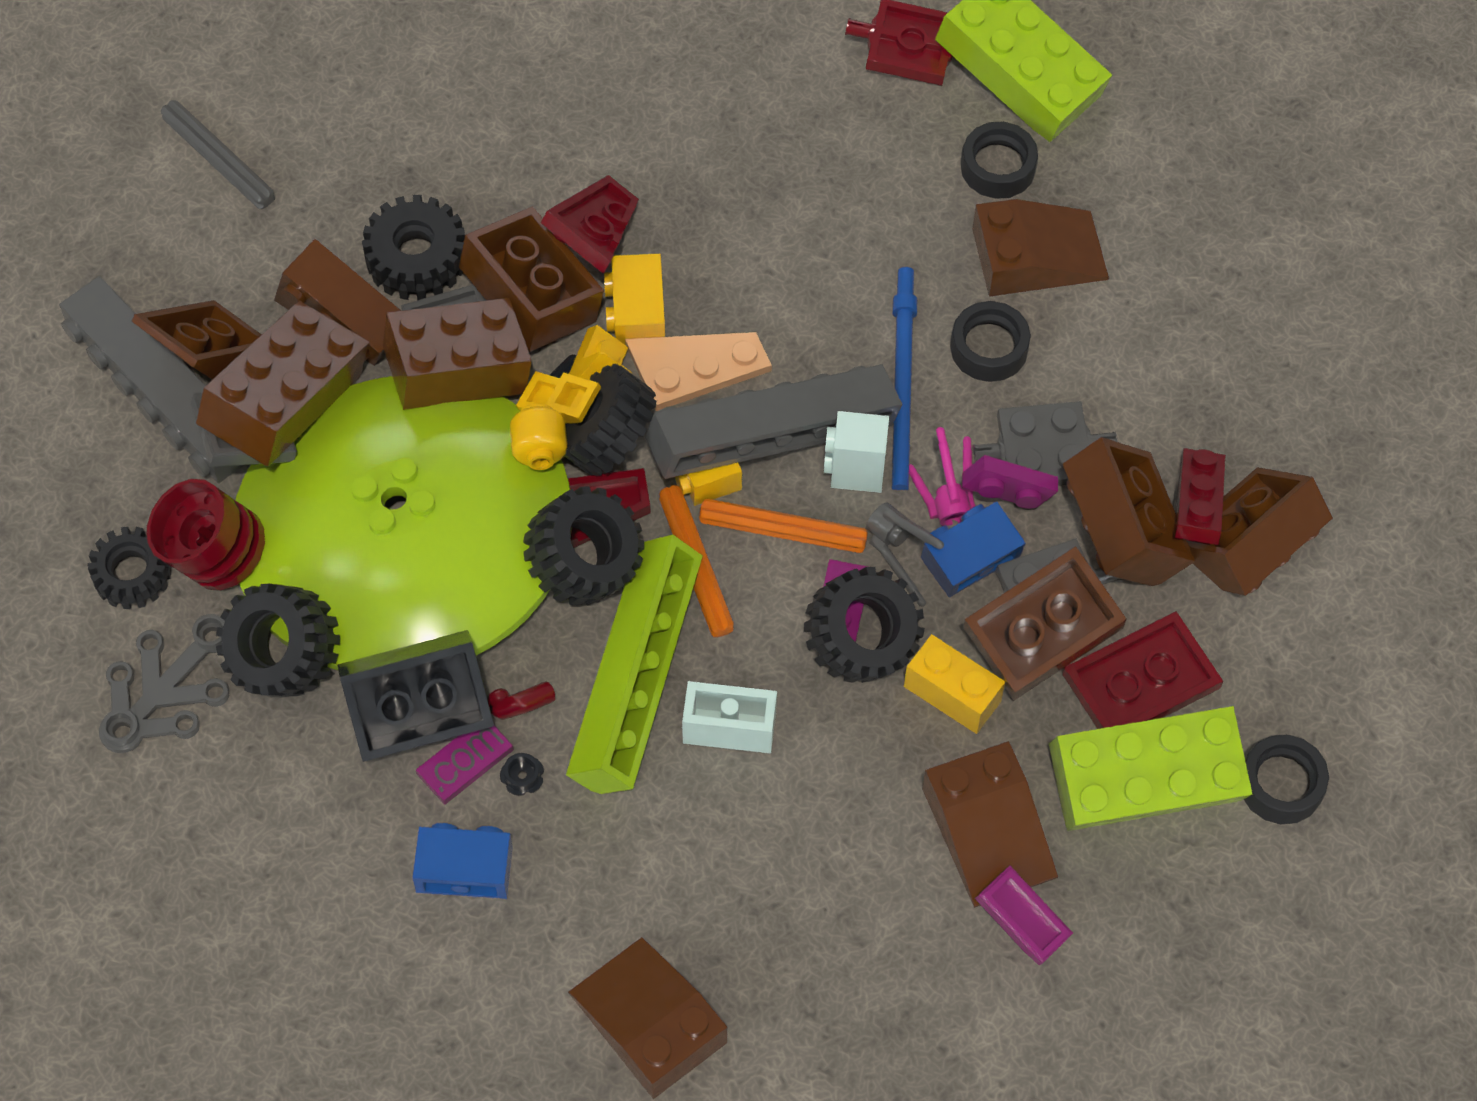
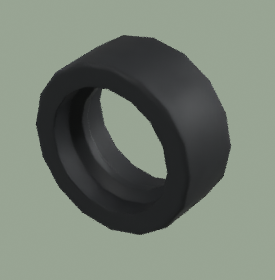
(992, 184)
(983, 367)
(1305, 755)

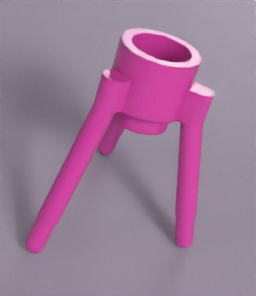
(951, 498)

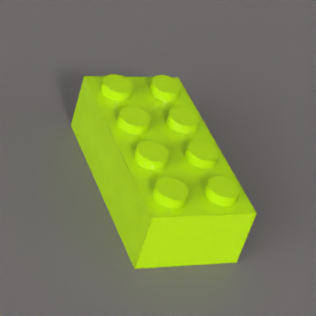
(1024, 61)
(1150, 768)

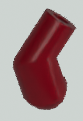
(508, 706)

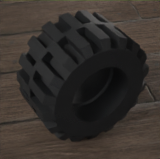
(607, 527)
(897, 618)
(246, 640)

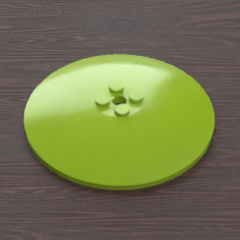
(415, 570)

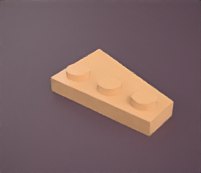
(696, 364)

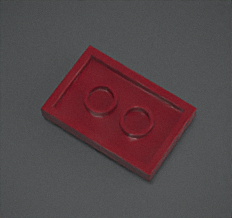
(1143, 675)

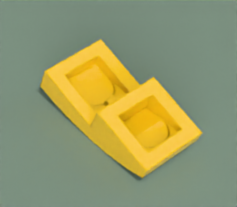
(567, 394)

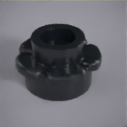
(522, 763)

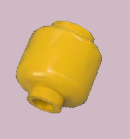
(538, 435)

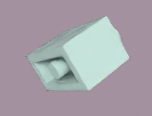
(857, 451)
(729, 717)

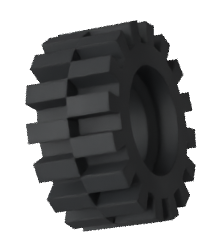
(133, 590)

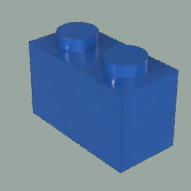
(972, 548)
(463, 861)

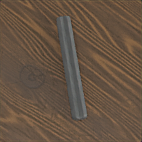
(218, 154)

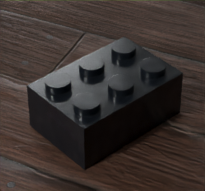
(415, 695)

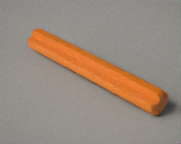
(783, 525)
(706, 584)

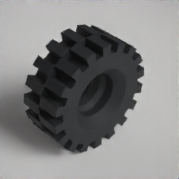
(419, 271)
(611, 422)

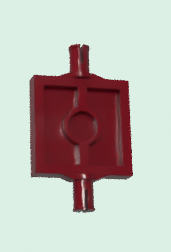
(904, 41)

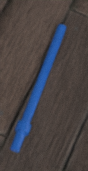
(905, 310)

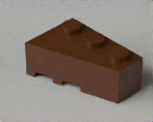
(337, 292)

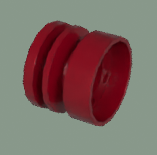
(205, 534)

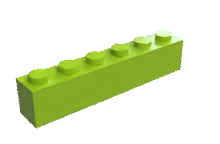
(634, 667)

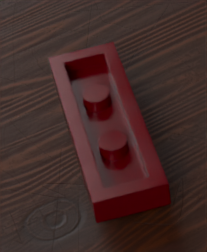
(1200, 496)

